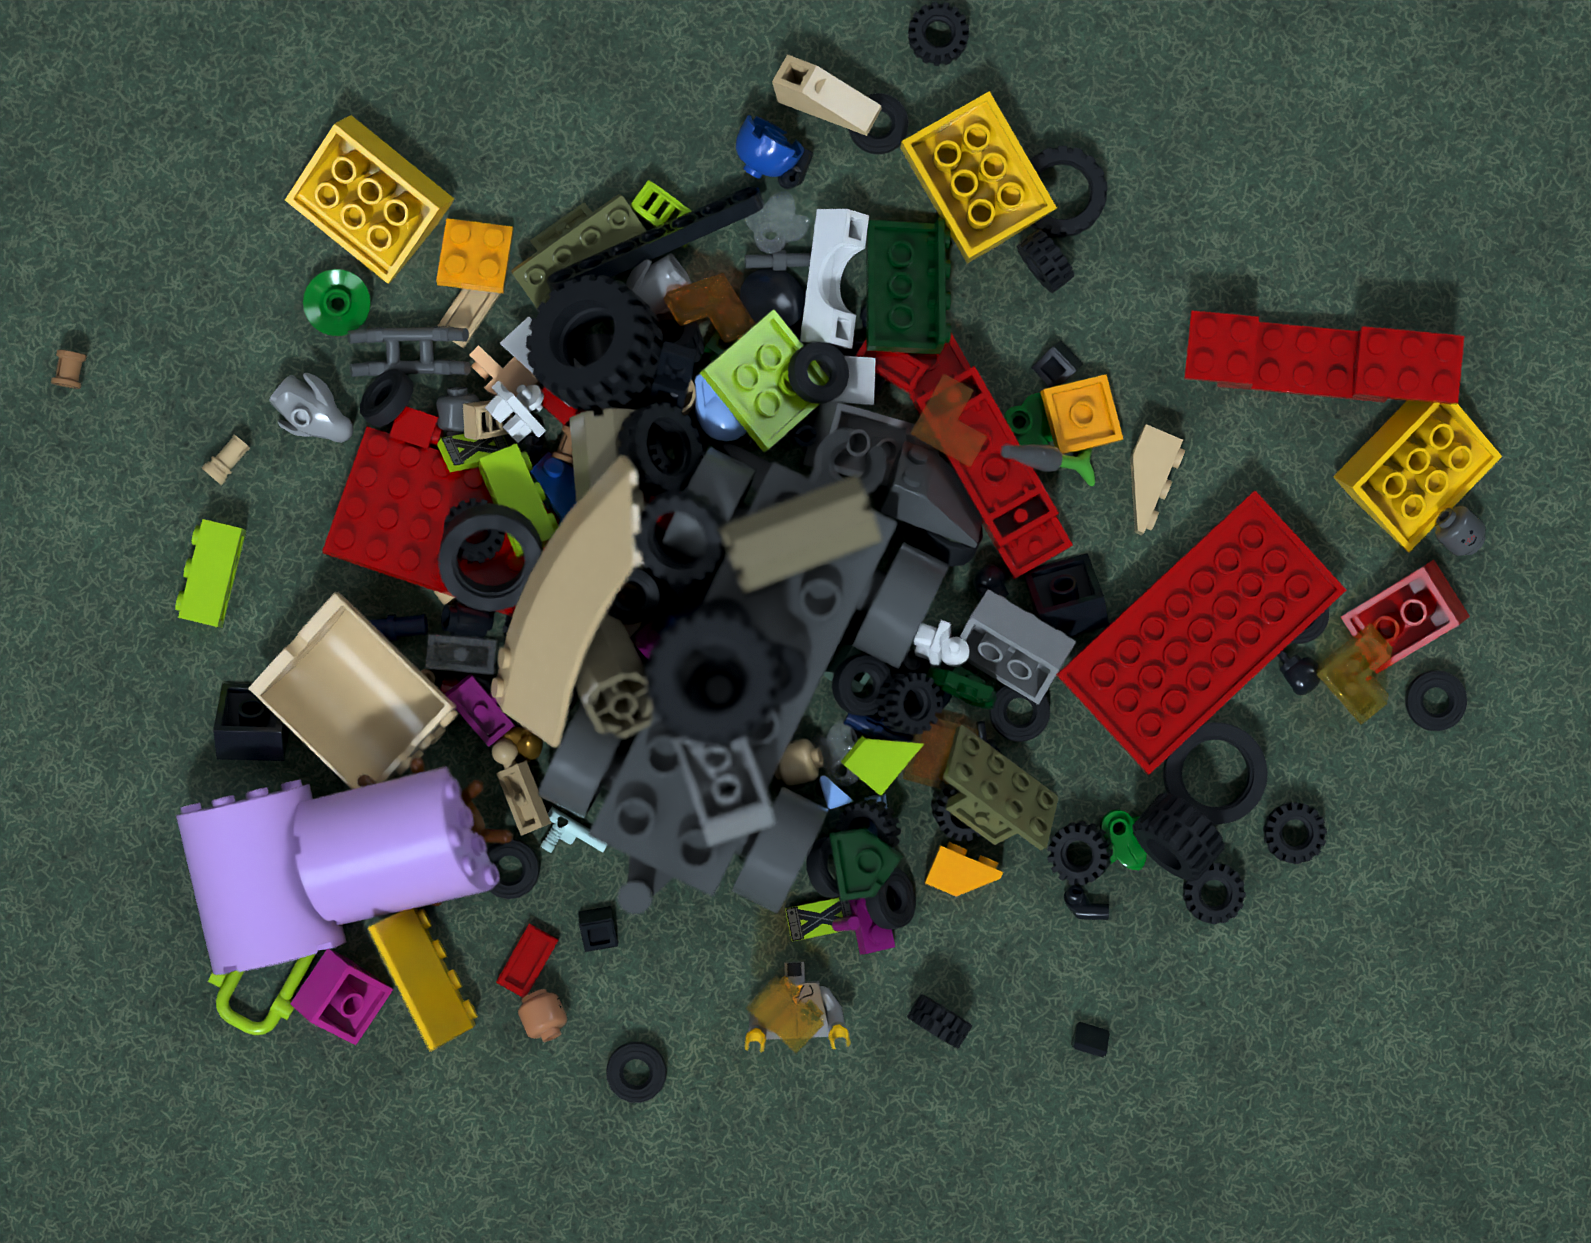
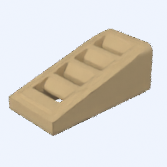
(473, 422)

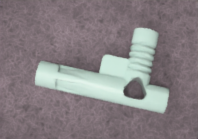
(568, 833)

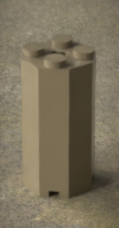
(596, 449)
(800, 534)
(614, 681)

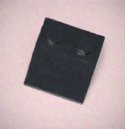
(1068, 595)
(247, 727)

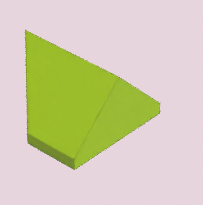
(879, 761)

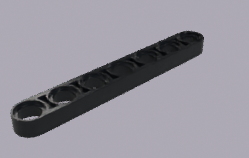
(663, 238)

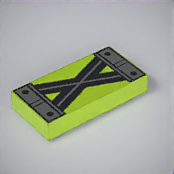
(464, 453)
(815, 918)

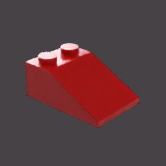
(1410, 612)

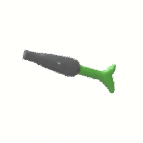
(1050, 458)

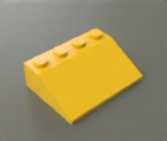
(977, 176)
(368, 198)
(1417, 468)
(423, 976)

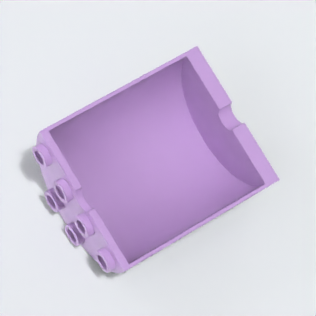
(390, 848)
(250, 880)

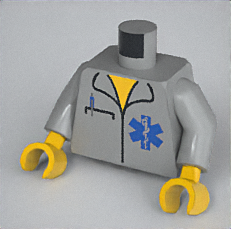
(808, 990)

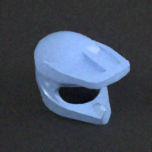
(714, 415)

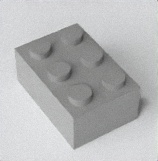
(1015, 646)

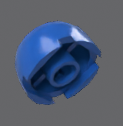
(766, 148)

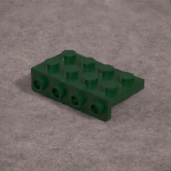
(907, 286)

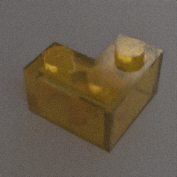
(1350, 669)
(786, 1013)

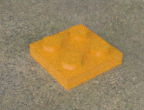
(474, 255)
(1081, 414)

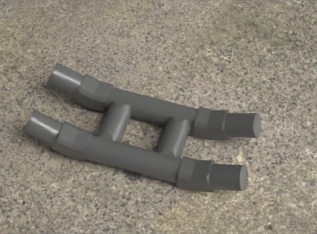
(424, 335)

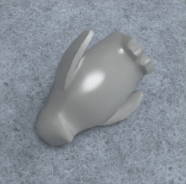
(656, 279)
(310, 409)

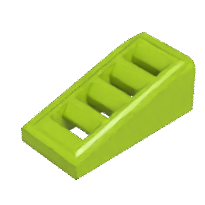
(643, 196)

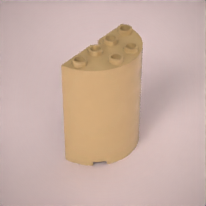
(353, 696)

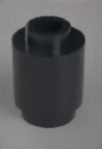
(465, 620)

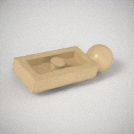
(519, 788)

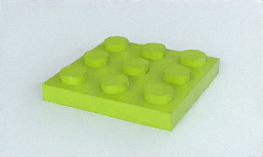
(755, 380)

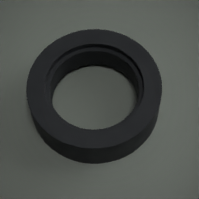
(480, 518)
(1255, 764)

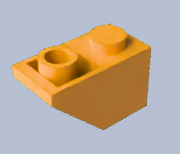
(959, 874)

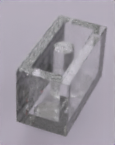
(462, 653)

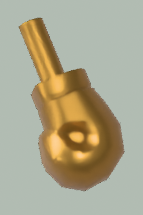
(528, 744)

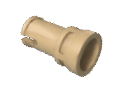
(226, 459)

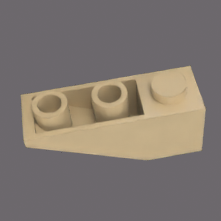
(823, 96)
(1150, 466)

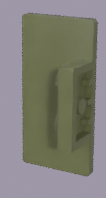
(574, 239)
(996, 793)

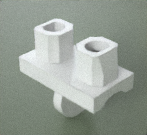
(527, 400)
(938, 644)

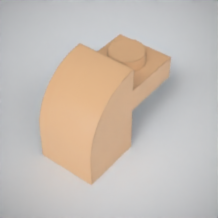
(510, 376)

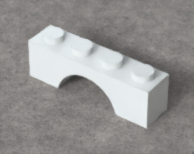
(835, 241)

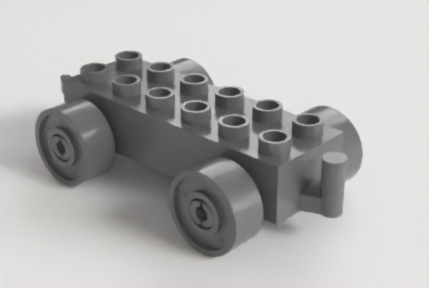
(649, 799)

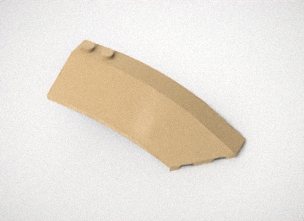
(566, 603)

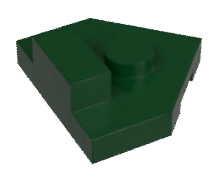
(964, 686)
(861, 862)

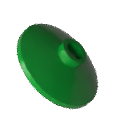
(328, 287)

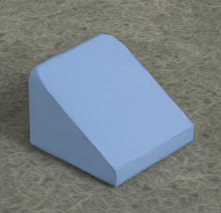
(833, 795)

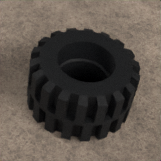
(1178, 837)

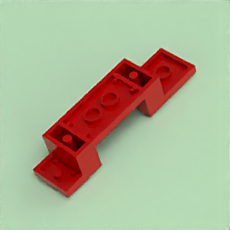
(1324, 361)
(1005, 492)

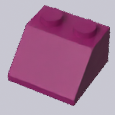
(341, 997)

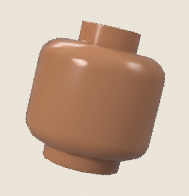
(542, 1015)

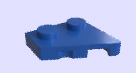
(557, 483)

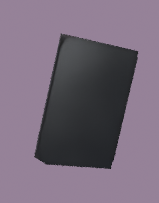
(1057, 365)
(597, 928)
(1090, 1039)

